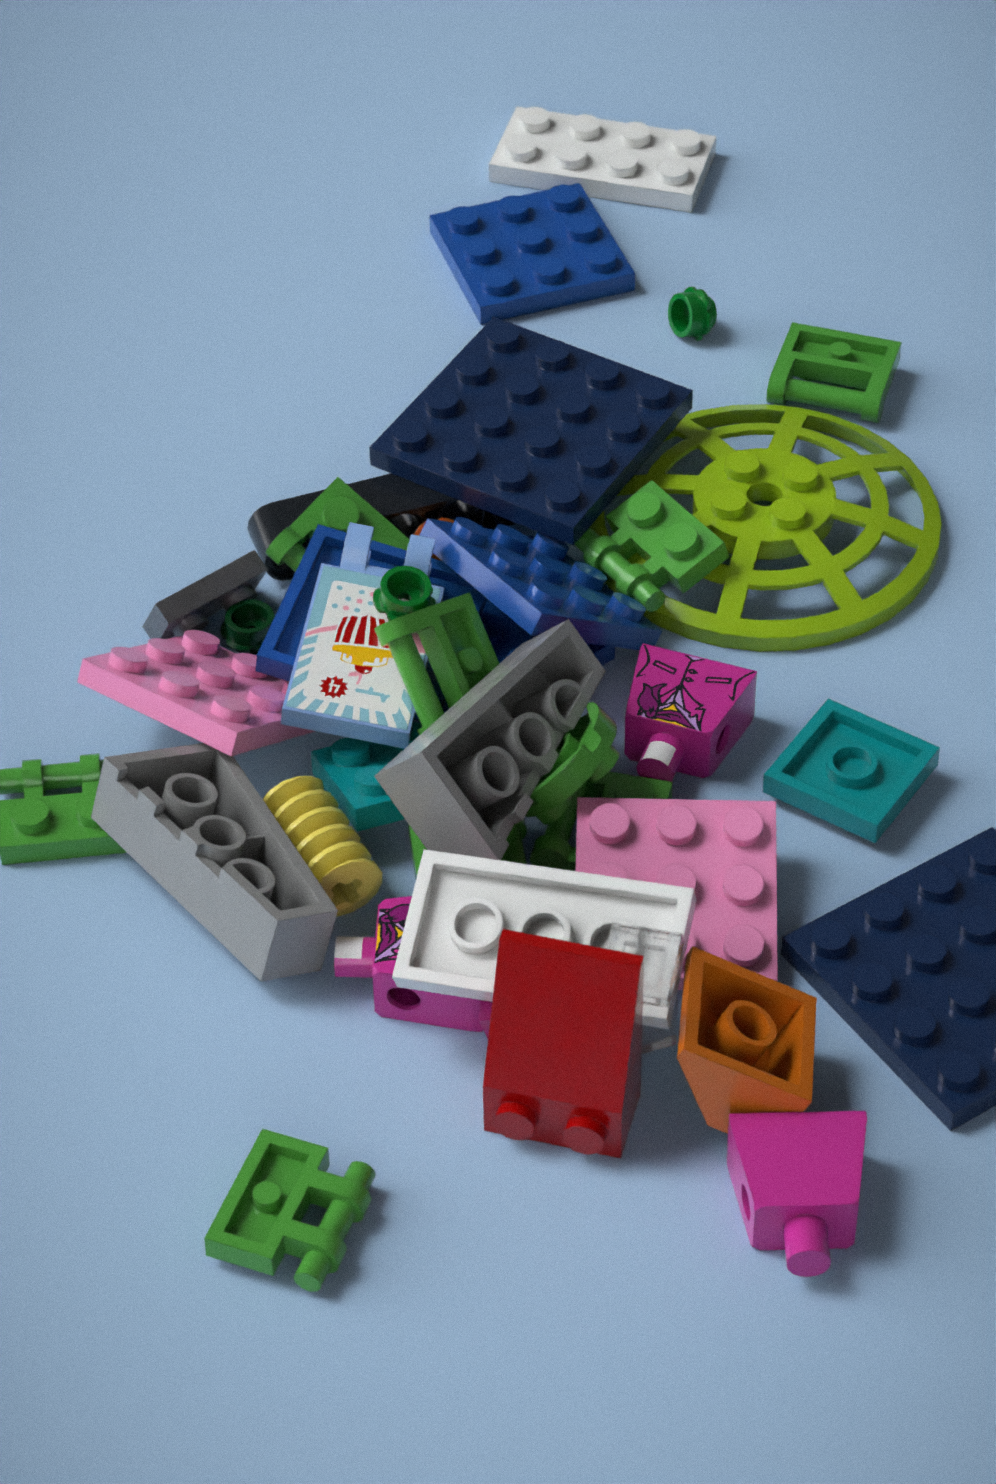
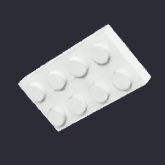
(604, 156)
(469, 900)

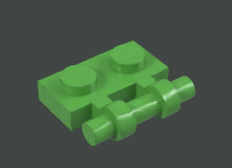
(664, 535)
(51, 825)
(270, 1199)

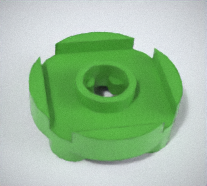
(582, 756)

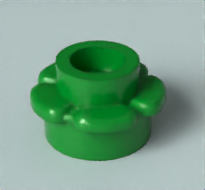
(692, 313)
(403, 583)

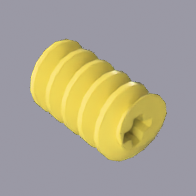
(325, 841)

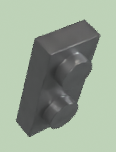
(195, 603)

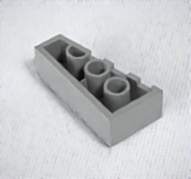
(483, 757)
(219, 853)

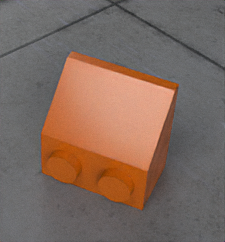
(744, 1040)

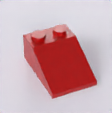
(564, 1044)

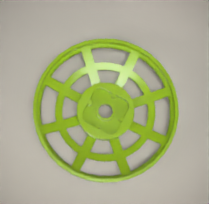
(790, 526)

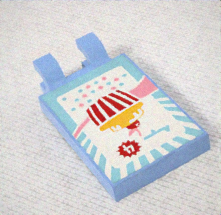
(341, 672)

